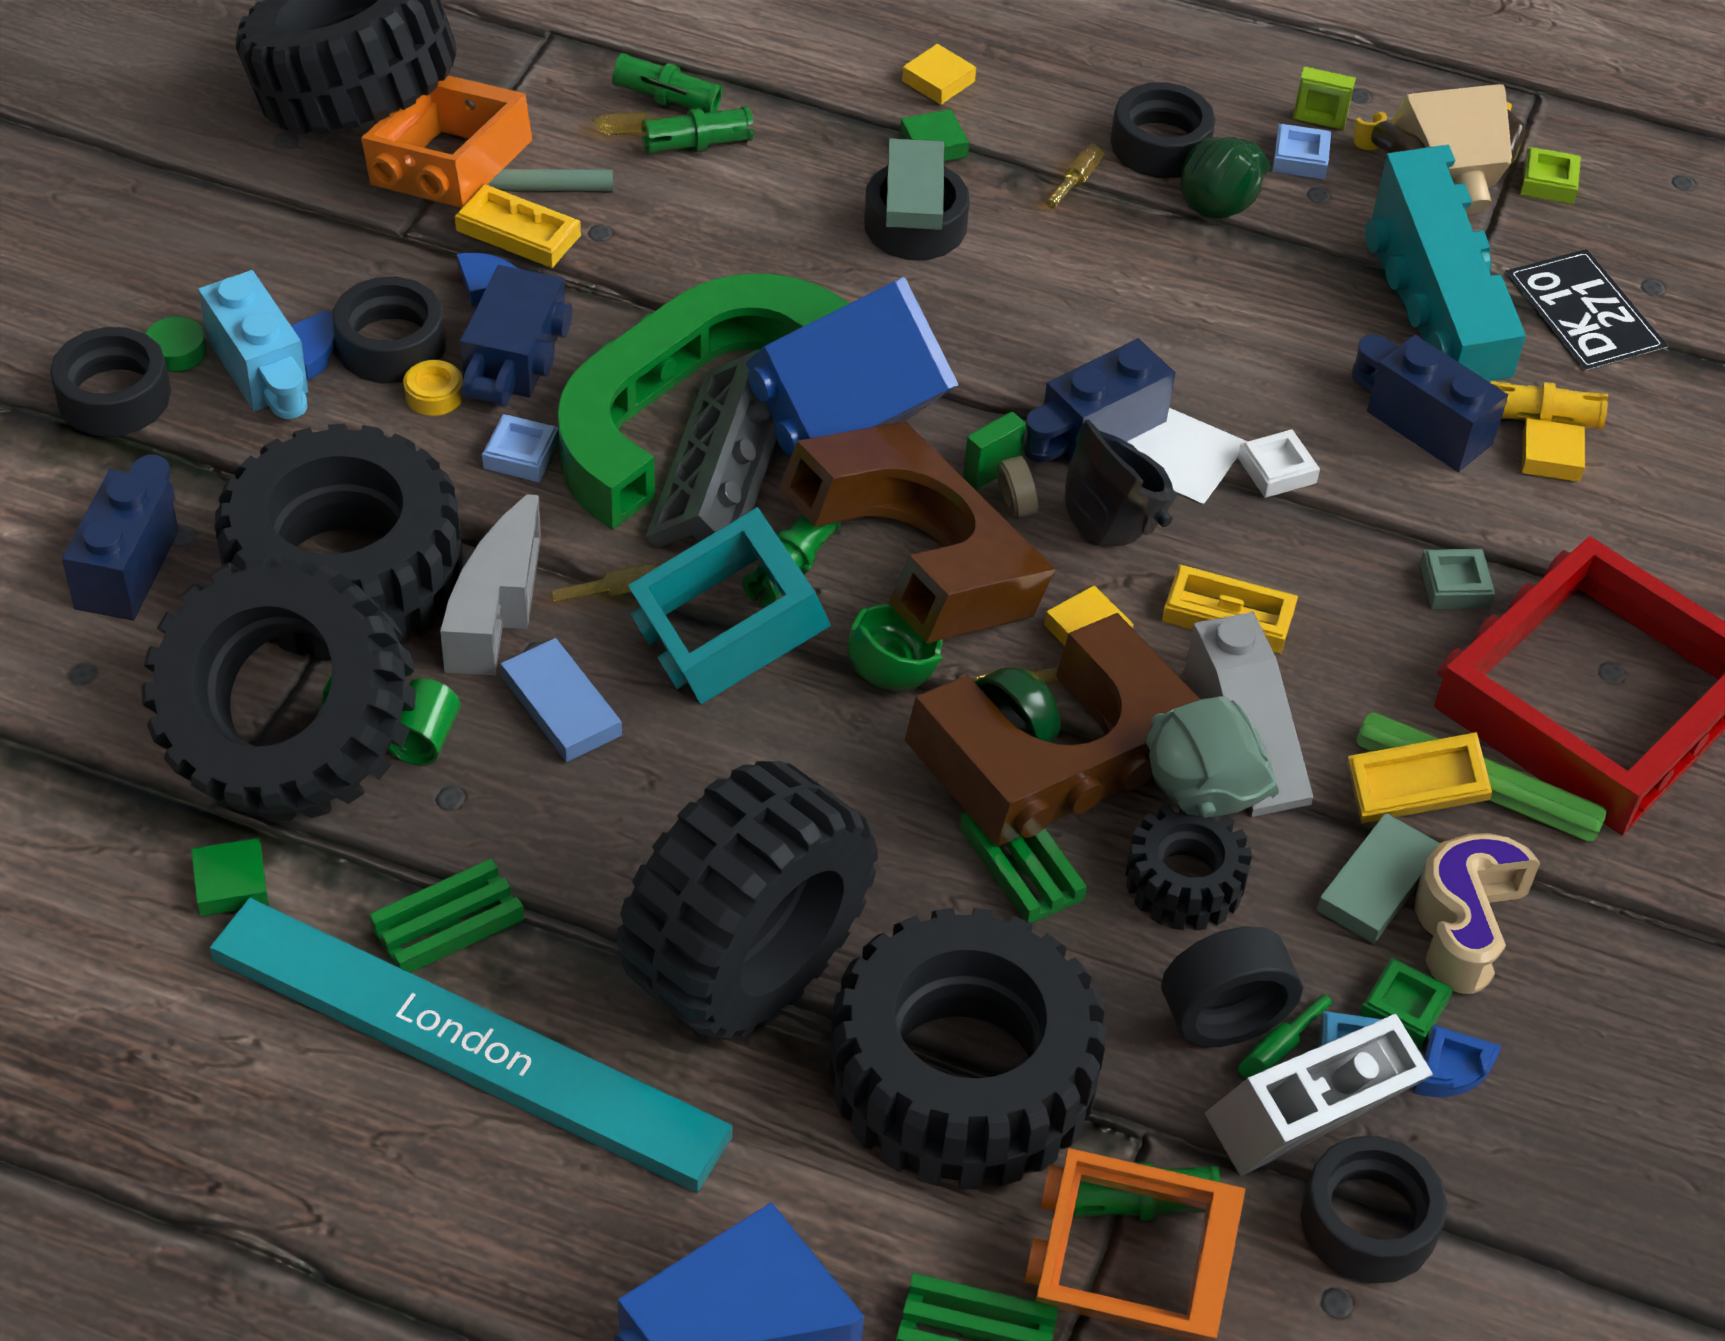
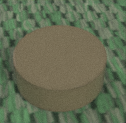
(1017, 487)

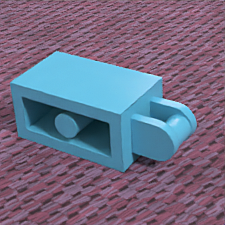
(255, 344)

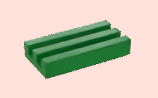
(1050, 856)
(440, 910)
(973, 1313)

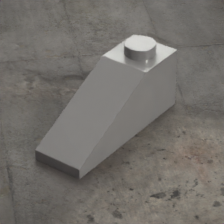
(1237, 662)
(1316, 1093)

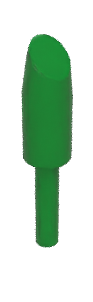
(1281, 1040)

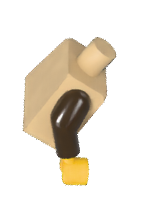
(1470, 119)

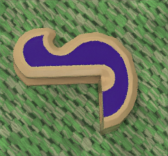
(1455, 905)

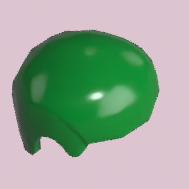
(890, 651)

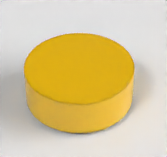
(433, 387)

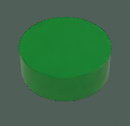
(180, 341)

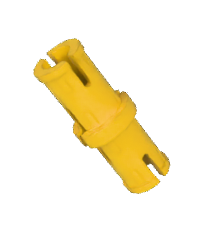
(1554, 404)

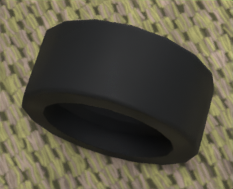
(1159, 104)
(914, 242)
(387, 299)
(104, 351)
(1231, 986)
(1385, 1163)

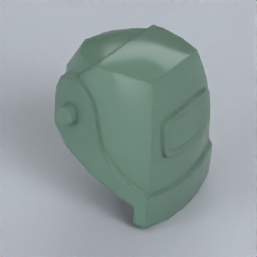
(1210, 758)

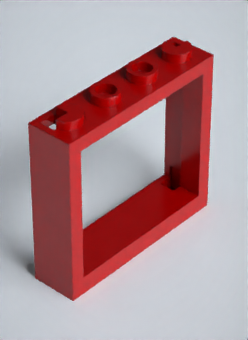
(1547, 747)

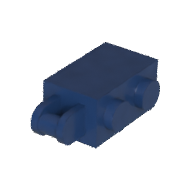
(513, 335)
(1118, 392)
(1429, 398)
(122, 540)

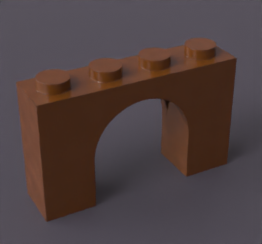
(985, 565)
(1024, 783)

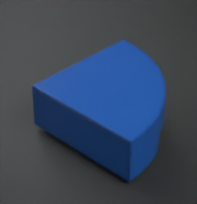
(476, 273)
(317, 341)
(1456, 1063)

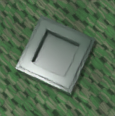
(1457, 579)

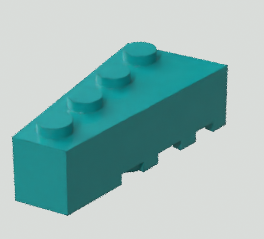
(1442, 264)

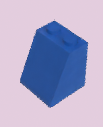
(852, 368)
(743, 1287)

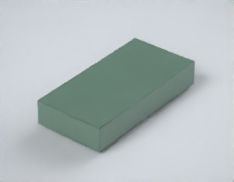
(915, 184)
(1377, 878)

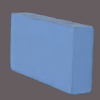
(561, 699)

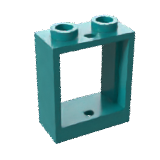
(750, 642)

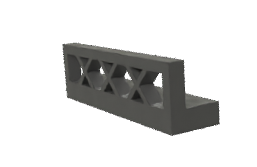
(717, 460)

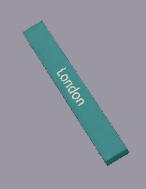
(474, 1044)

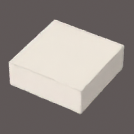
(1278, 463)

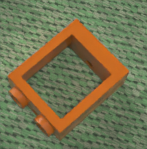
(495, 133)
(1213, 1260)

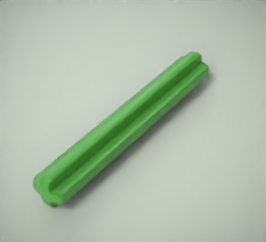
(1508, 786)

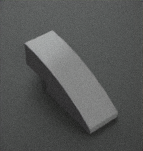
(493, 591)

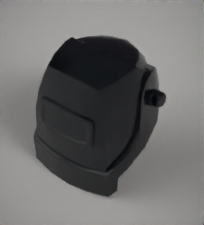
(1115, 489)

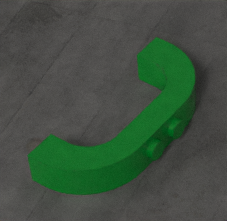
(720, 316)

